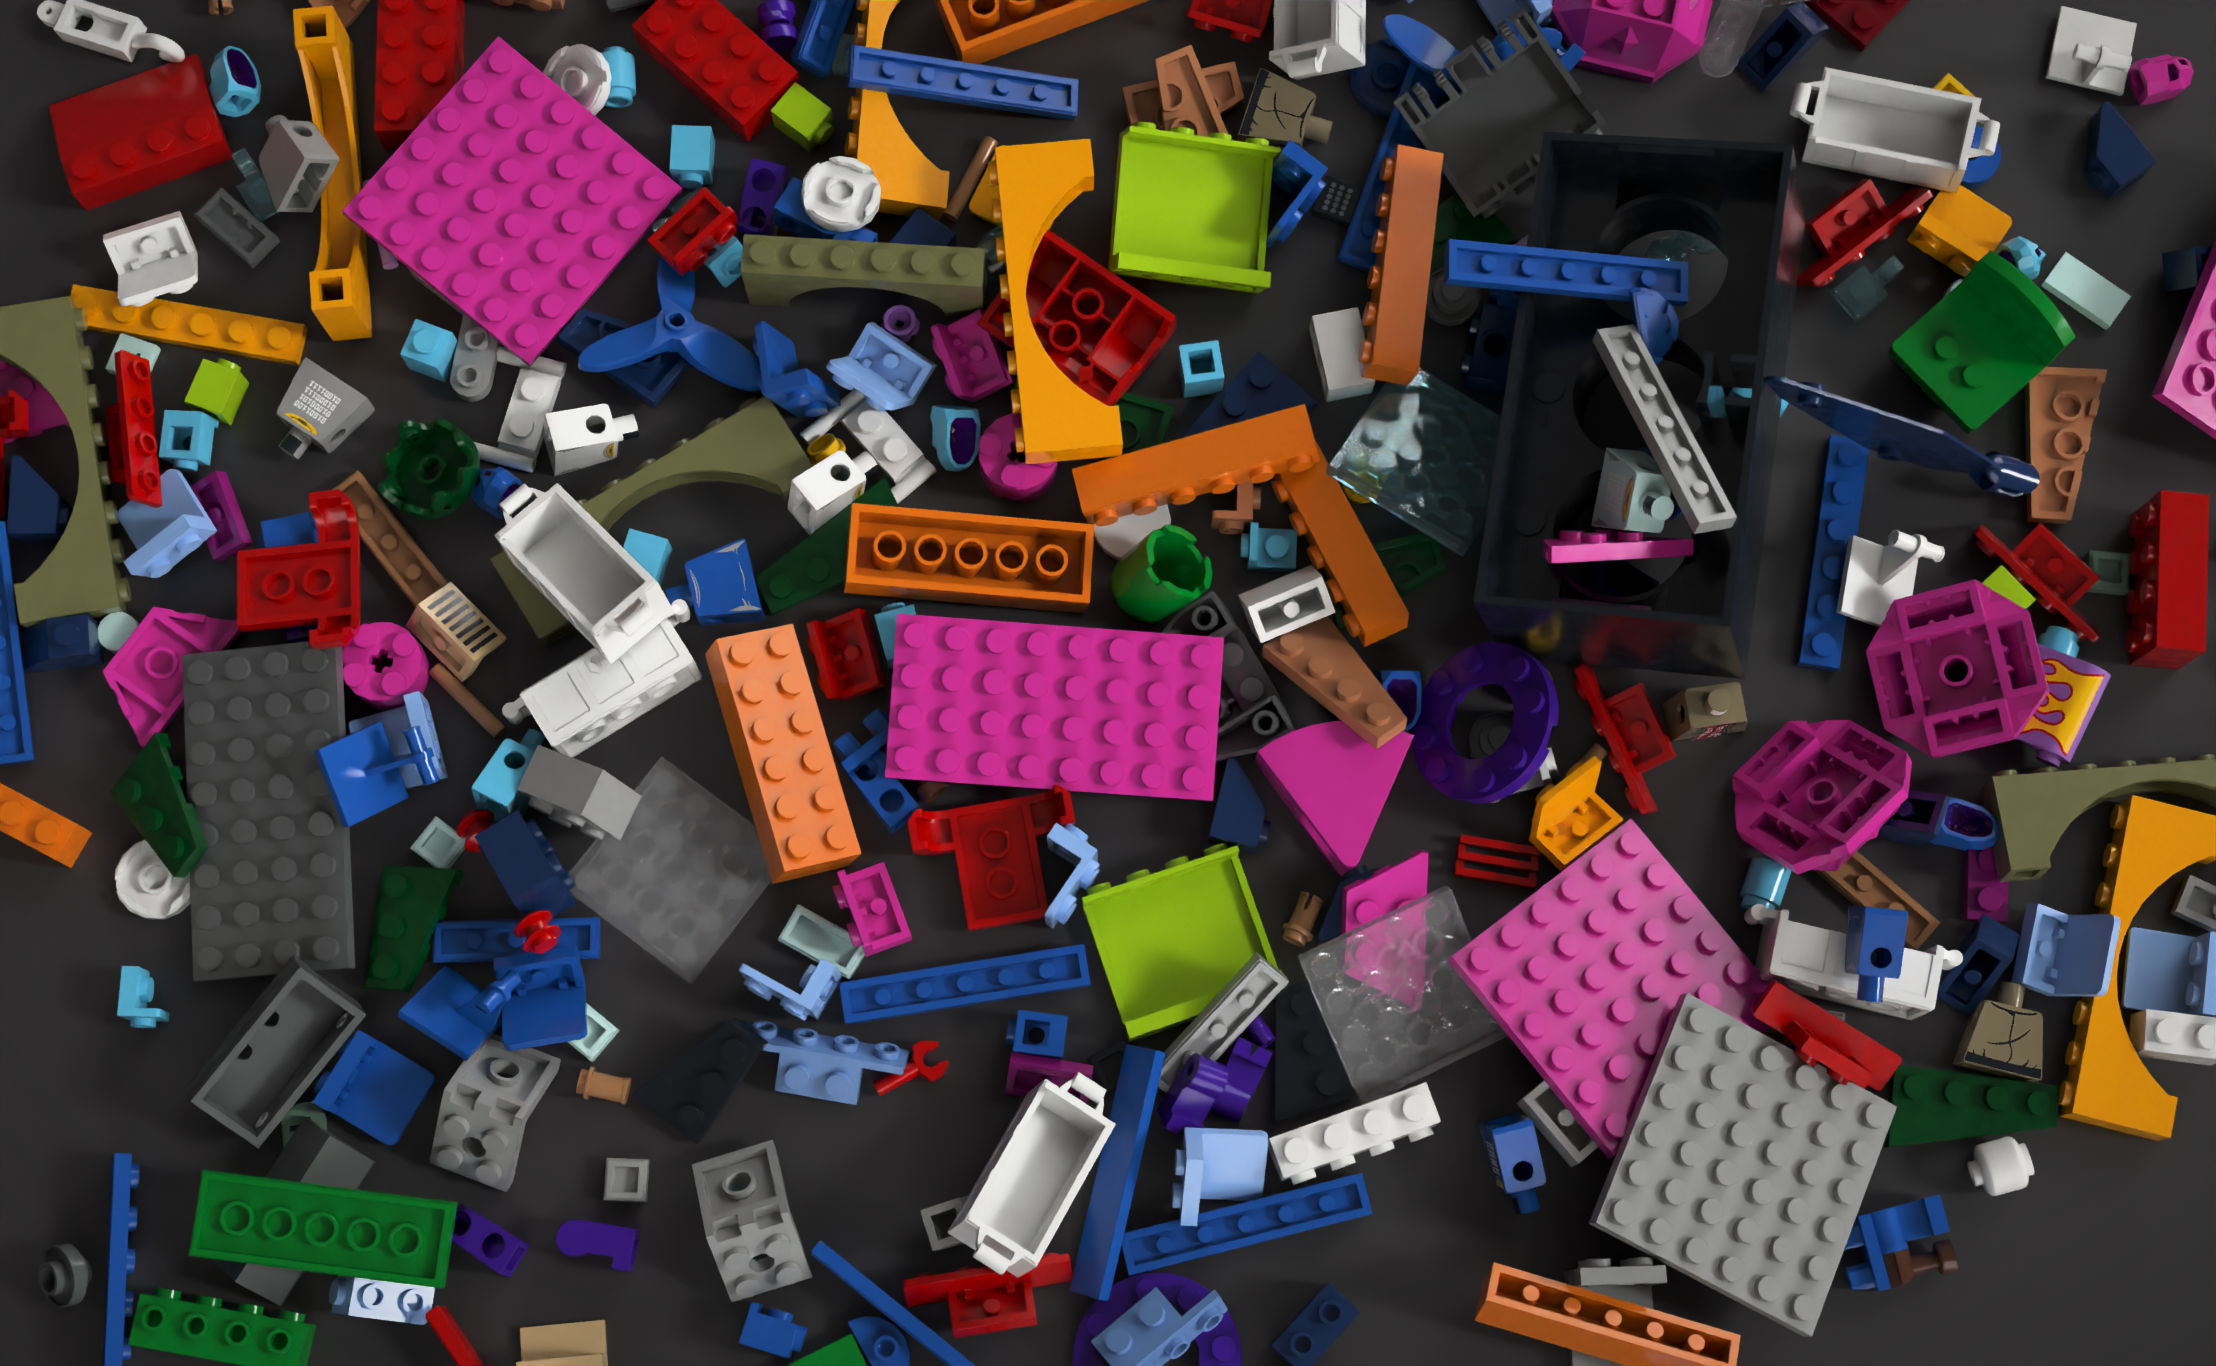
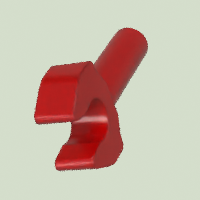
(913, 1069)

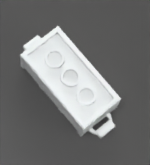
(1318, 36)
(1892, 129)
(581, 569)
(597, 698)
(1814, 965)
(1033, 1176)

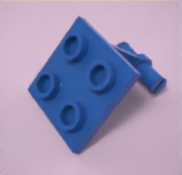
(366, 774)
(459, 1011)

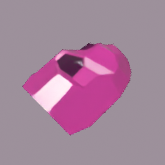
(2159, 78)

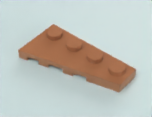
(1185, 94)
(2057, 433)

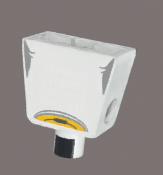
(585, 436)
(829, 488)

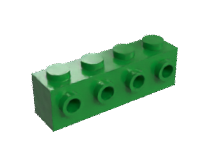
(220, 1333)

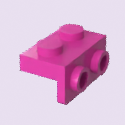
(970, 358)
(874, 909)

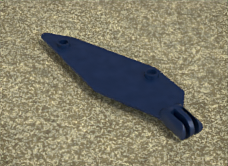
(1907, 440)

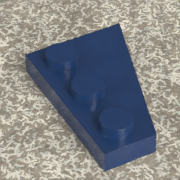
(645, 379)
(1253, 393)

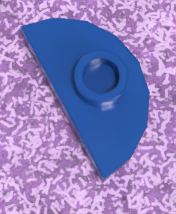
(1654, 321)
(881, 1341)

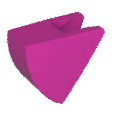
(1333, 785)

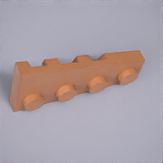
(1336, 677)

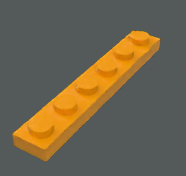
(193, 326)

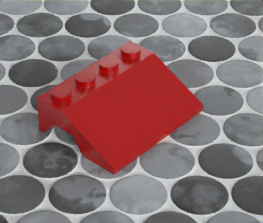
(139, 133)
(1087, 320)

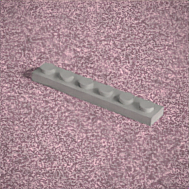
(1664, 429)

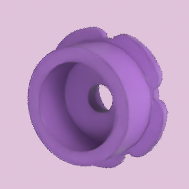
(905, 315)

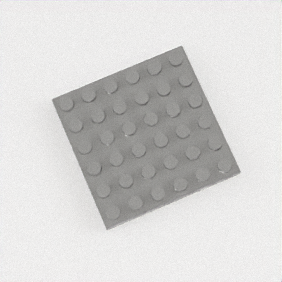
(1743, 1165)

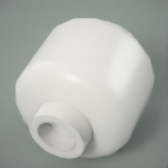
(2001, 1166)

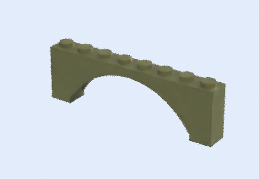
(745, 449)
(84, 566)
(2040, 805)

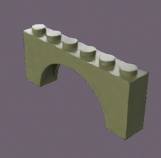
(784, 267)

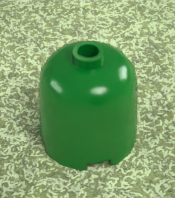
(1160, 575)

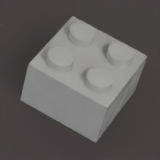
(578, 794)

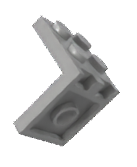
(491, 1110)
(750, 1221)
(1628, 1283)

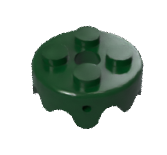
(412, 456)

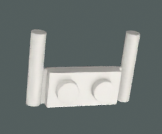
(525, 417)
(880, 438)

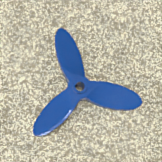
(1432, 51)
(676, 331)

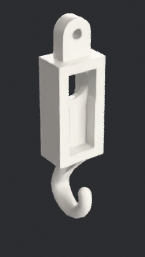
(111, 32)

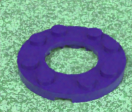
(1525, 747)
(1216, 1347)

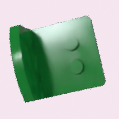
(1982, 342)

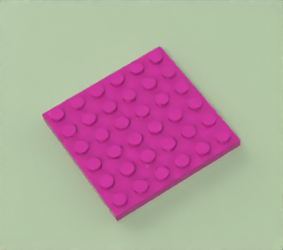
(513, 201)
(1594, 973)

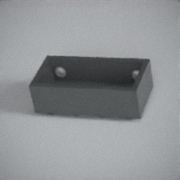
(284, 1055)

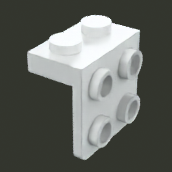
(153, 259)

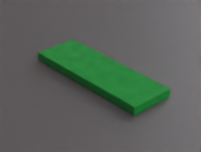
(323, 1228)

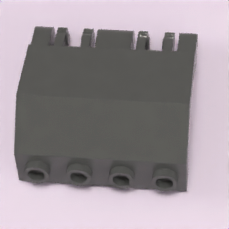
(1499, 119)

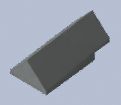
(308, 1157)

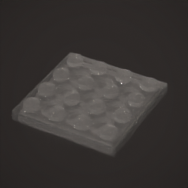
(677, 873)
(1396, 998)

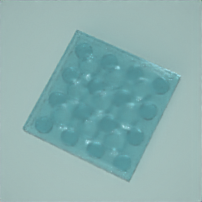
(1424, 458)

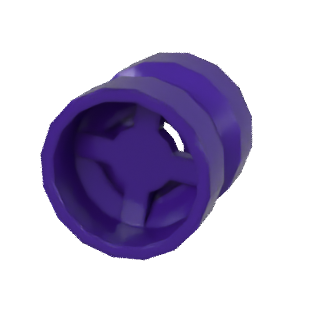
(777, 24)

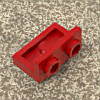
(1243, 17)
(694, 232)
(845, 655)

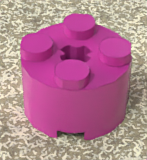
(1009, 477)
(371, 649)

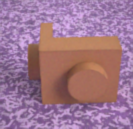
(1246, 500)

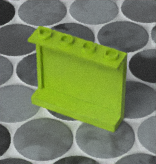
(1191, 208)
(1175, 937)

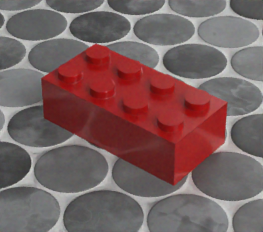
(717, 60)
(415, 62)
(2168, 580)

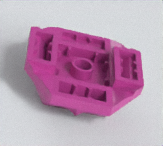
(1633, 36)
(1929, 636)
(1819, 793)

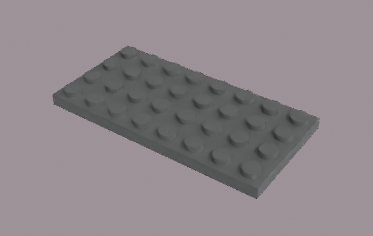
(275, 843)

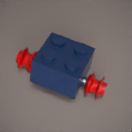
(527, 871)

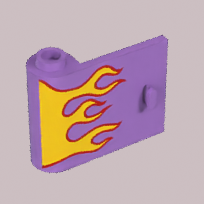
(2067, 709)

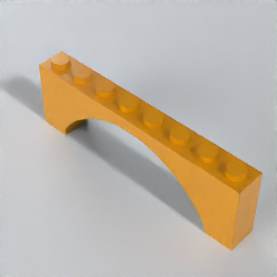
(880, 141)
(341, 273)
(1056, 414)
(2105, 1075)

